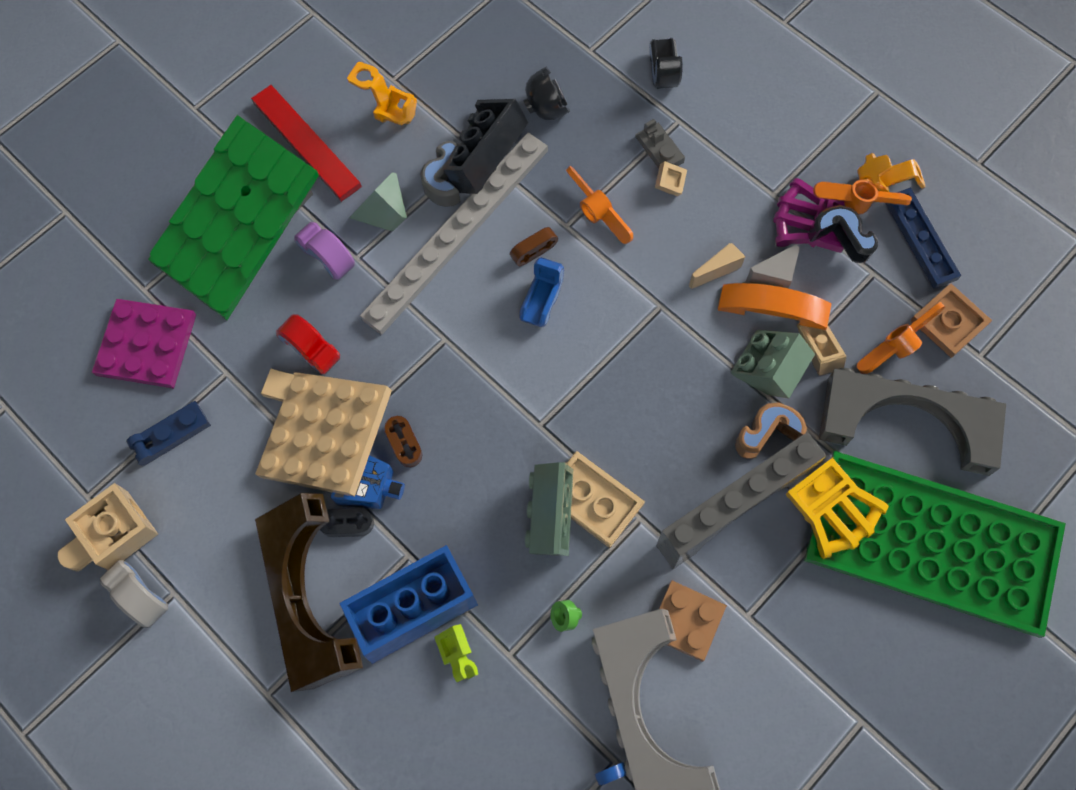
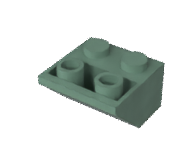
(774, 362)

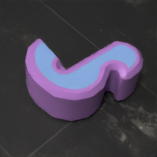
(325, 248)

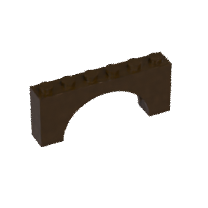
(308, 651)

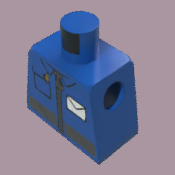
(373, 487)

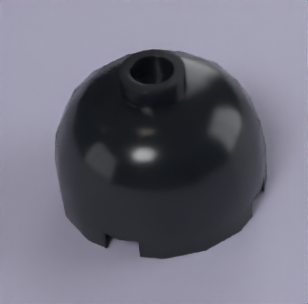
(545, 96)

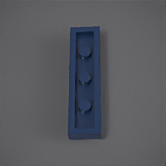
(924, 241)

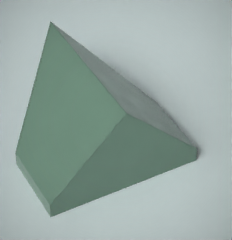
(384, 206)

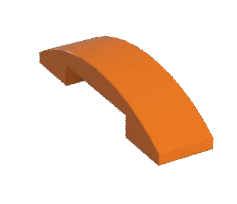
(776, 302)

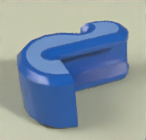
(542, 292)

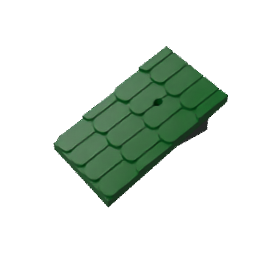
(233, 216)

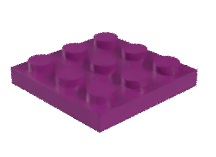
(144, 343)

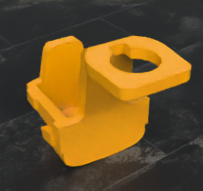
(386, 98)
(882, 173)

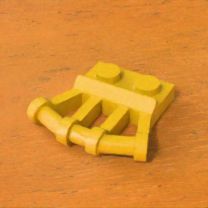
(824, 490)

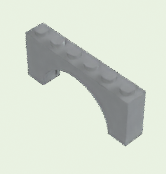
(624, 654)

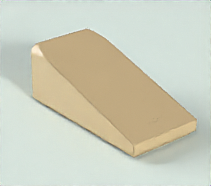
(722, 263)
(826, 348)

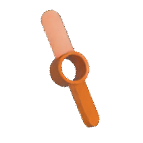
(850, 193)
(598, 207)
(901, 341)

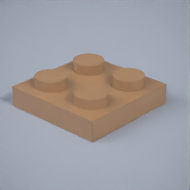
(956, 323)
(693, 619)

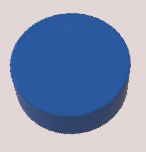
(610, 774)

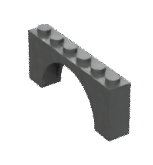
(972, 421)
(704, 522)

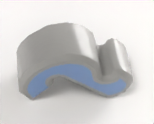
(132, 594)

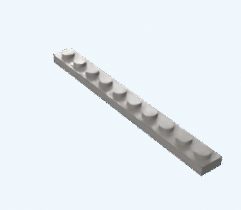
(453, 234)

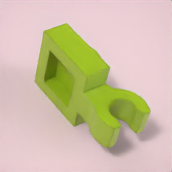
(453, 650)

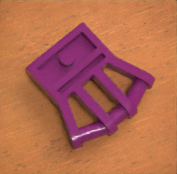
(783, 218)

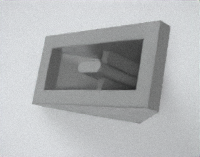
(776, 270)

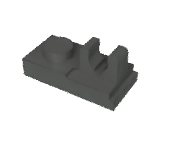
(659, 144)

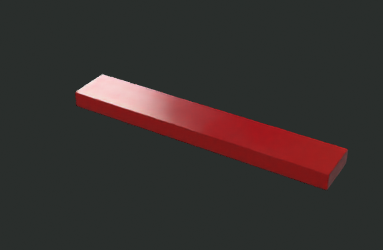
(306, 142)

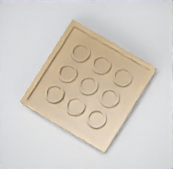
(324, 433)

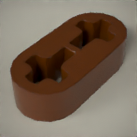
(533, 246)
(397, 444)

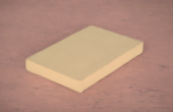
(600, 501)

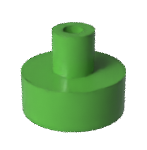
(565, 615)

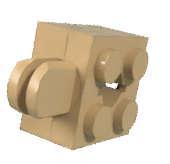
(96, 526)

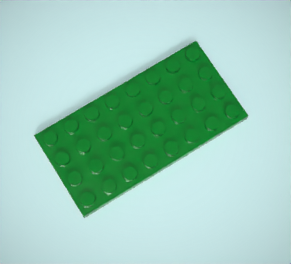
(950, 548)

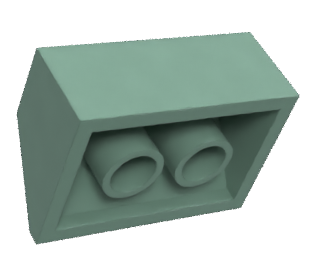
(550, 509)

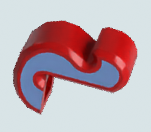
(308, 343)

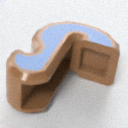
(768, 418)

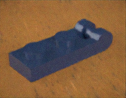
(168, 433)

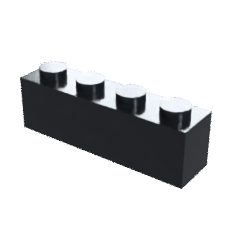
(484, 143)

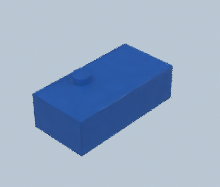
(408, 604)

